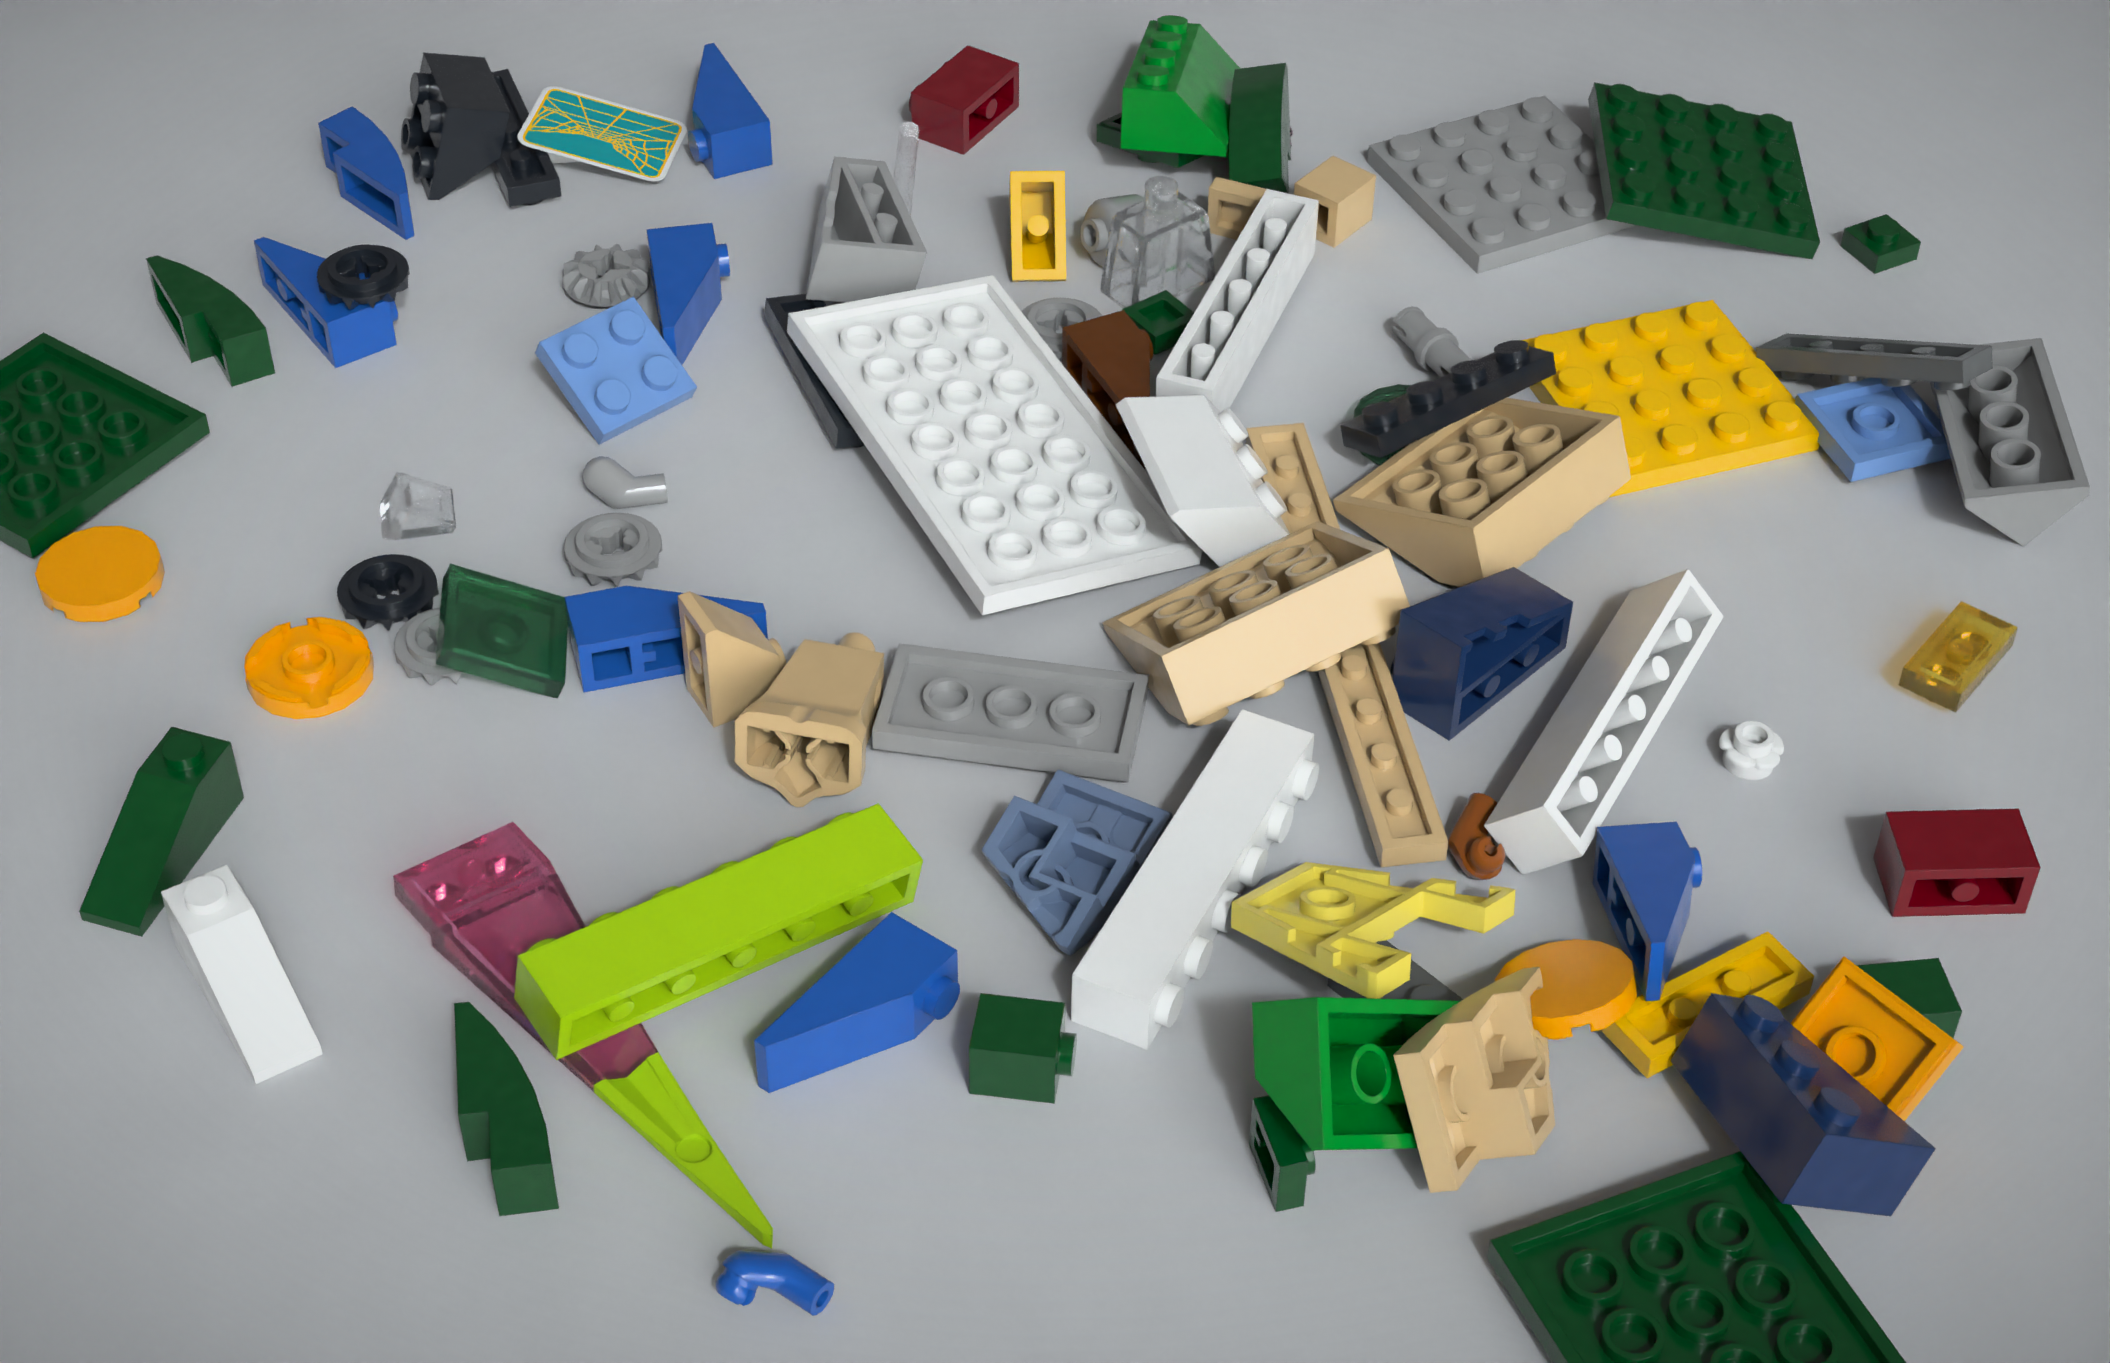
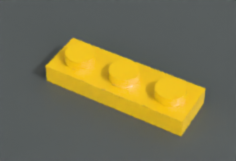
(1655, 1029)

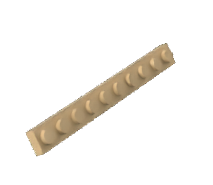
(1359, 686)

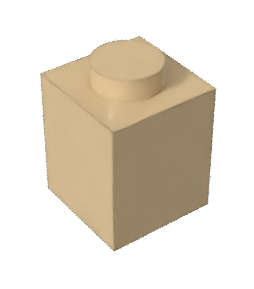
(1343, 197)

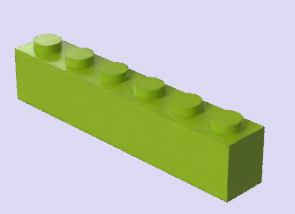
(715, 929)

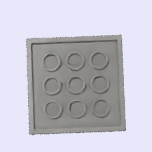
(1501, 182)

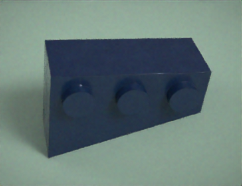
(1475, 647)
(1797, 1111)

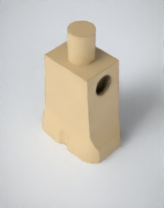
(814, 720)

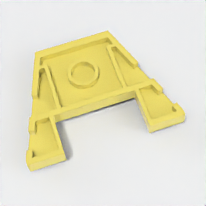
(1338, 914)

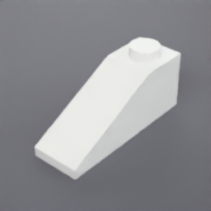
(239, 973)

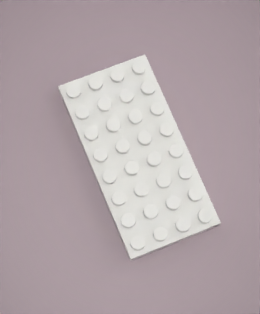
(991, 443)

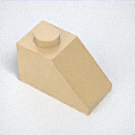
(725, 658)

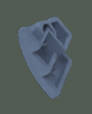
(1073, 854)

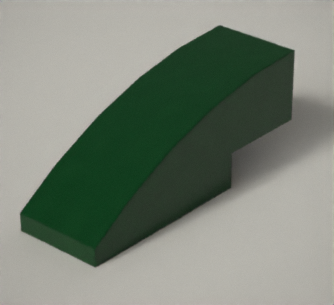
(1260, 127)
(211, 321)
(501, 1116)

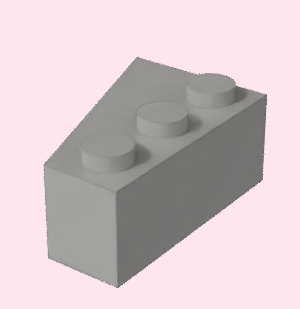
(863, 236)

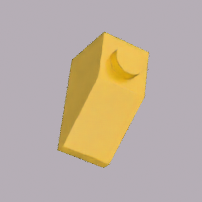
(1037, 225)

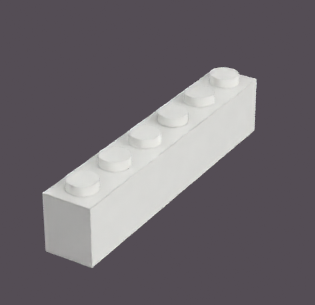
(1243, 301)
(1604, 723)
(1186, 886)

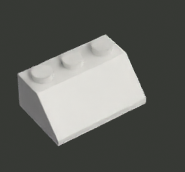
(1205, 473)

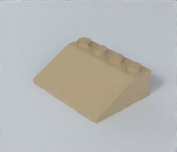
(1490, 488)
(1261, 621)

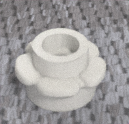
(1751, 750)

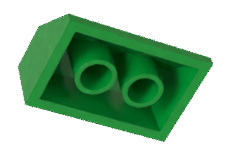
(1335, 1067)

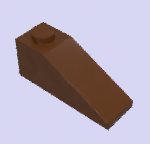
(1109, 363)

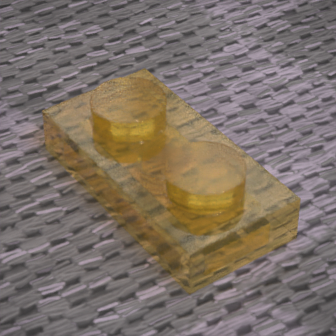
(1958, 656)

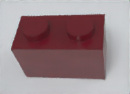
(965, 99)
(1956, 862)

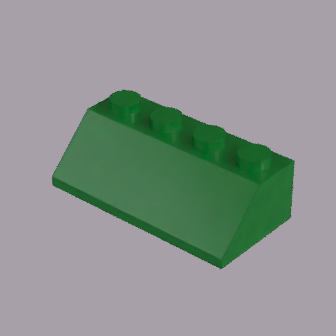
(1178, 91)

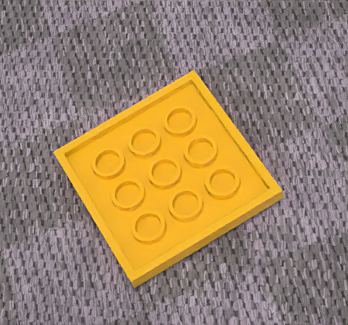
(1684, 393)

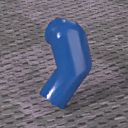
(773, 1271)

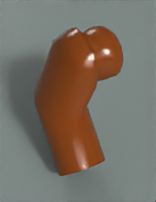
(1471, 844)

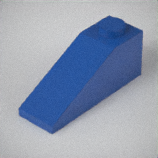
(728, 123)
(686, 281)
(333, 328)
(633, 634)
(1646, 890)
(863, 1005)

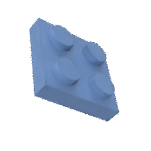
(615, 370)
(1874, 427)

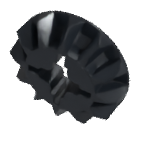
(383, 266)
(382, 576)

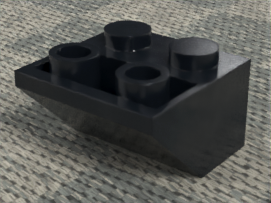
(454, 121)

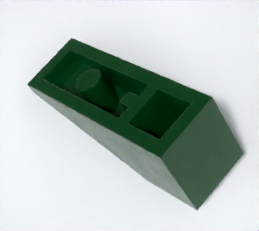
(163, 828)

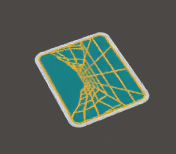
(602, 133)

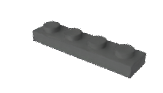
(1893, 361)

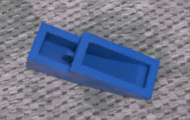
(367, 169)

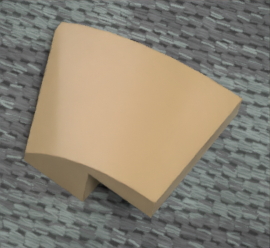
(1478, 1081)

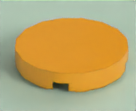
(99, 573)
(309, 668)
(1581, 985)

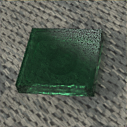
(502, 631)

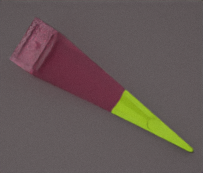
(497, 902)

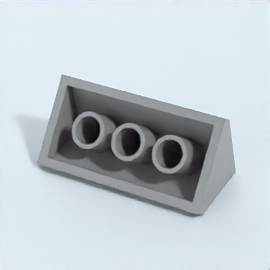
(2013, 443)

